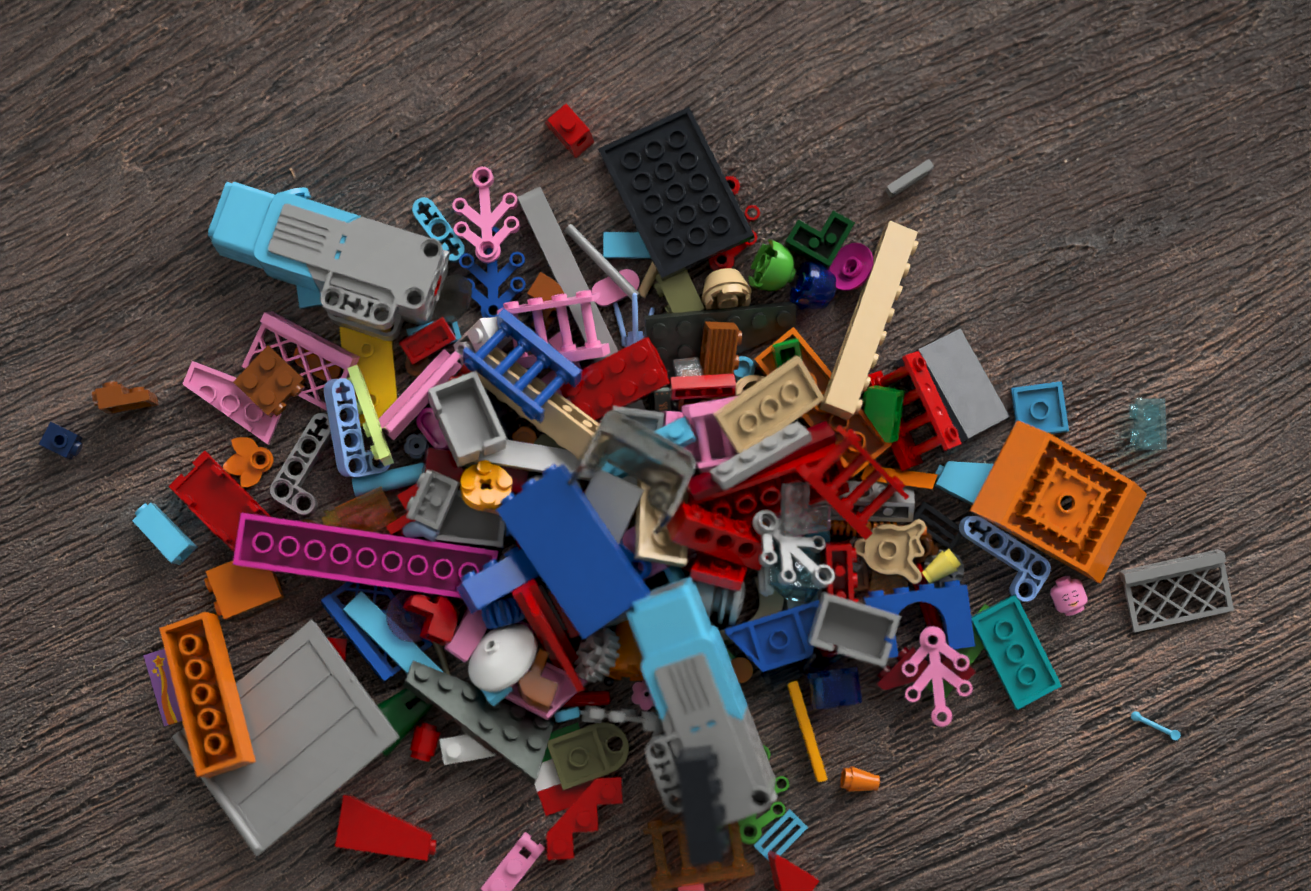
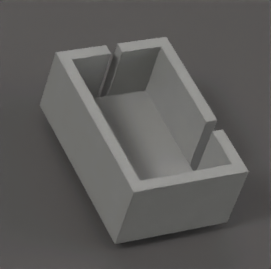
(467, 418)
(471, 526)
(853, 628)

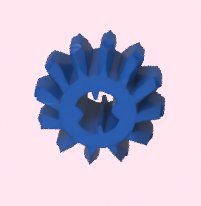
(502, 613)

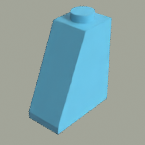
(962, 479)
(163, 533)

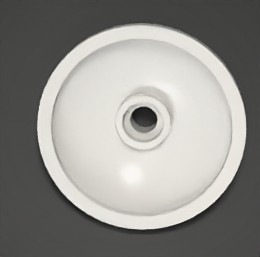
(502, 657)

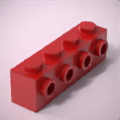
(840, 558)

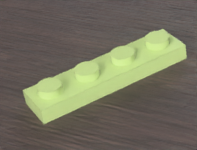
(372, 425)

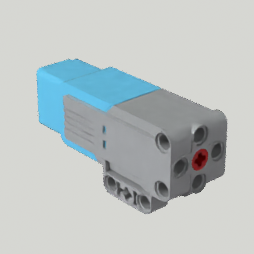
(365, 266)
(698, 700)

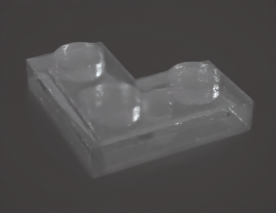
(798, 515)

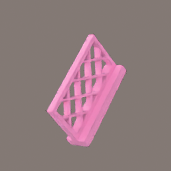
(304, 339)
(416, 395)

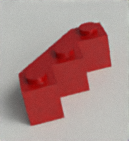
(582, 816)

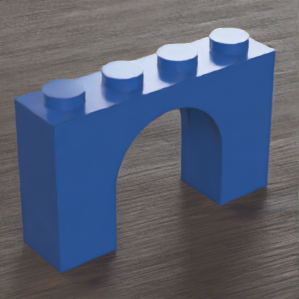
(950, 601)

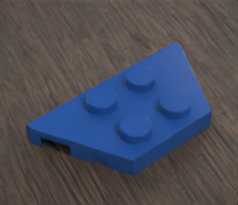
(777, 637)

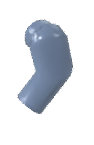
(416, 529)

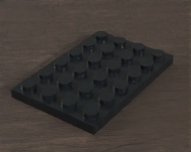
(676, 193)

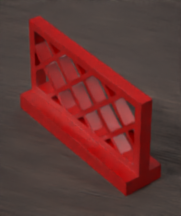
(547, 629)

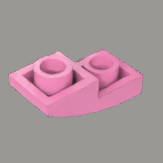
(467, 635)

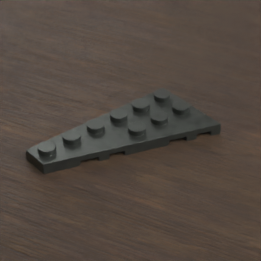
(501, 729)

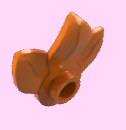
(245, 461)

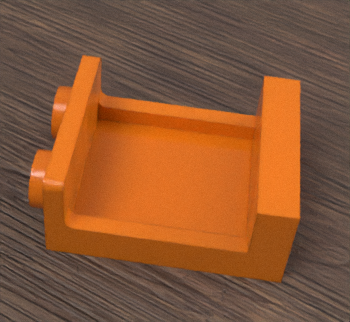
(241, 588)

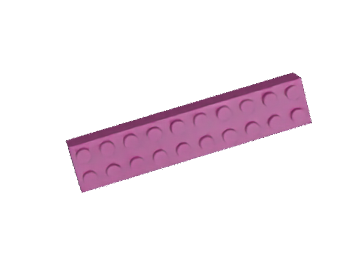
(356, 555)

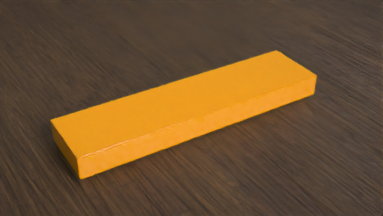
(807, 732)

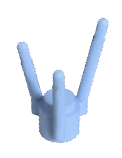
(635, 335)

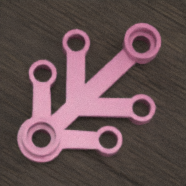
(486, 220)
(936, 671)

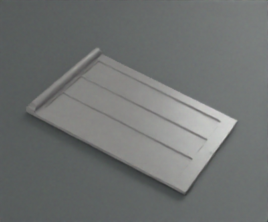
(308, 736)

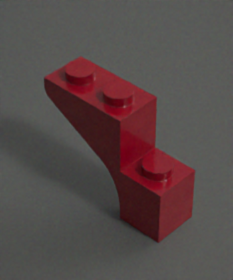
(895, 677)

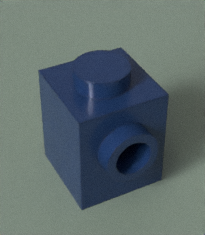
(61, 441)

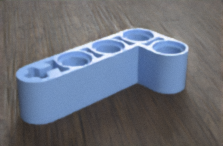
(350, 426)
(1003, 551)

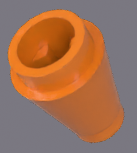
(858, 780)

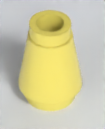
(941, 566)

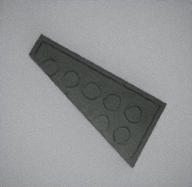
(682, 333)

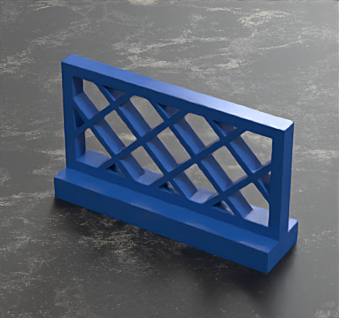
(357, 636)

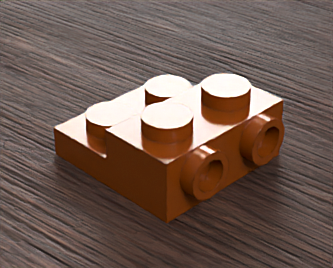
(270, 382)
(116, 398)

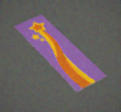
(163, 686)

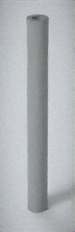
(598, 258)

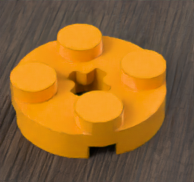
(486, 473)

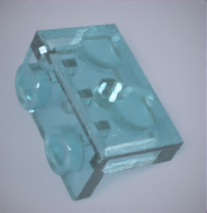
(1149, 424)

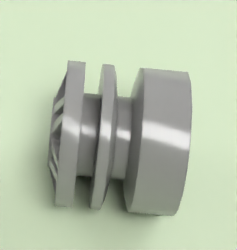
(722, 601)

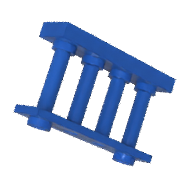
(527, 342)

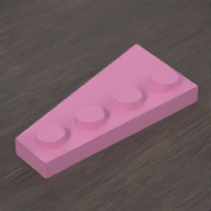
(224, 395)

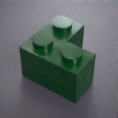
(821, 245)

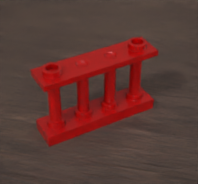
(904, 449)
(830, 489)

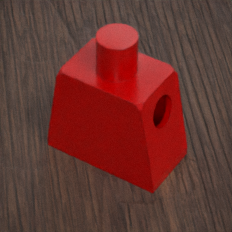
(570, 130)

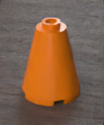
(630, 657)

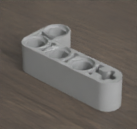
(294, 483)

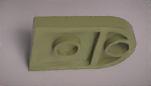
(586, 755)

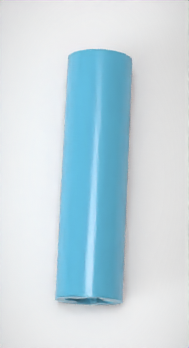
(388, 479)

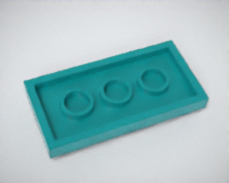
(1015, 652)

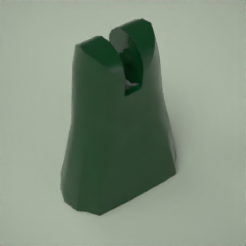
(402, 715)

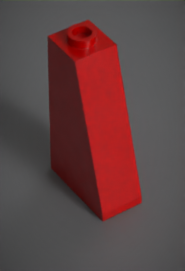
(377, 831)

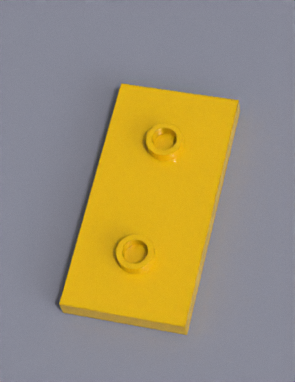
(376, 365)

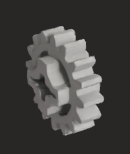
(597, 654)

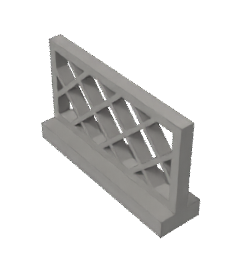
(1170, 569)

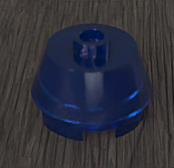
(814, 287)

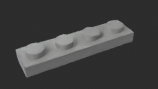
(760, 455)

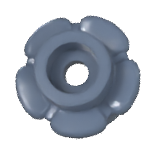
(414, 439)

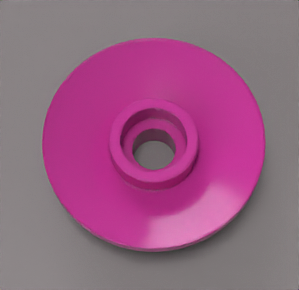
(852, 266)

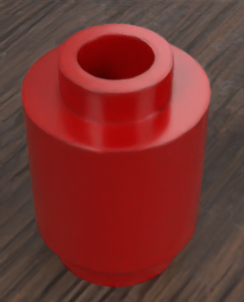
(424, 742)

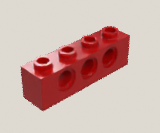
(716, 535)

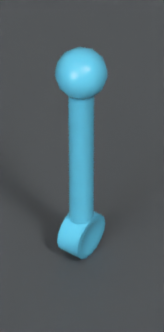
(1174, 734)

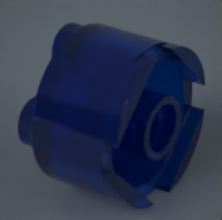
(834, 688)

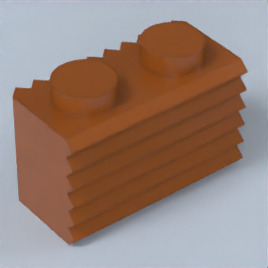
(720, 348)

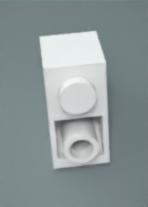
(478, 336)

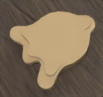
(893, 548)

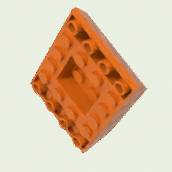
(1026, 493)

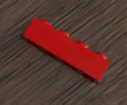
(702, 386)

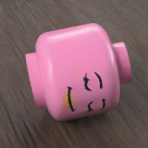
(1068, 595)

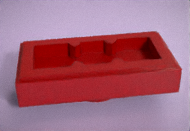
(427, 340)

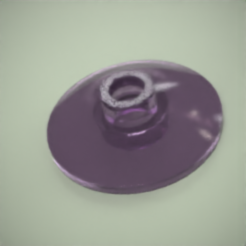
(396, 618)

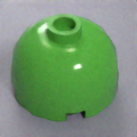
(772, 267)

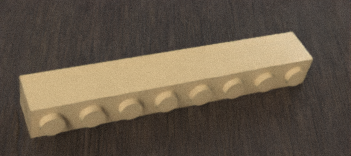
(868, 321)

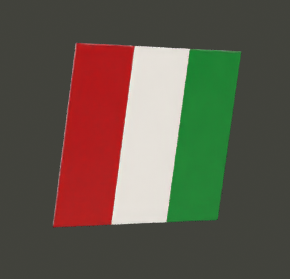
(548, 784)

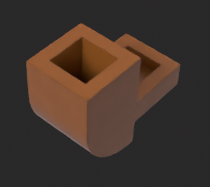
(545, 288)
(534, 688)

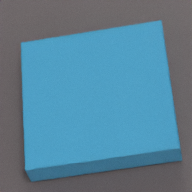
(1041, 406)

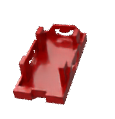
(618, 380)
(216, 498)

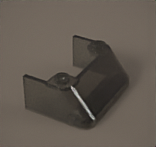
(641, 455)

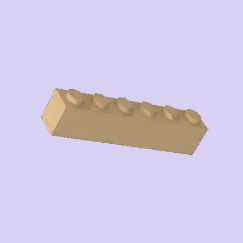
(562, 419)

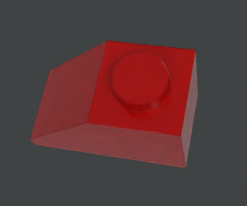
(789, 876)

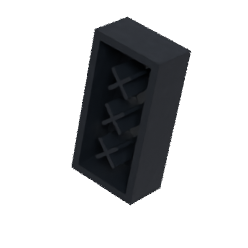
(701, 805)

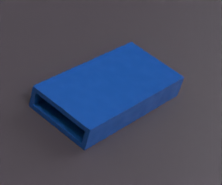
(572, 550)

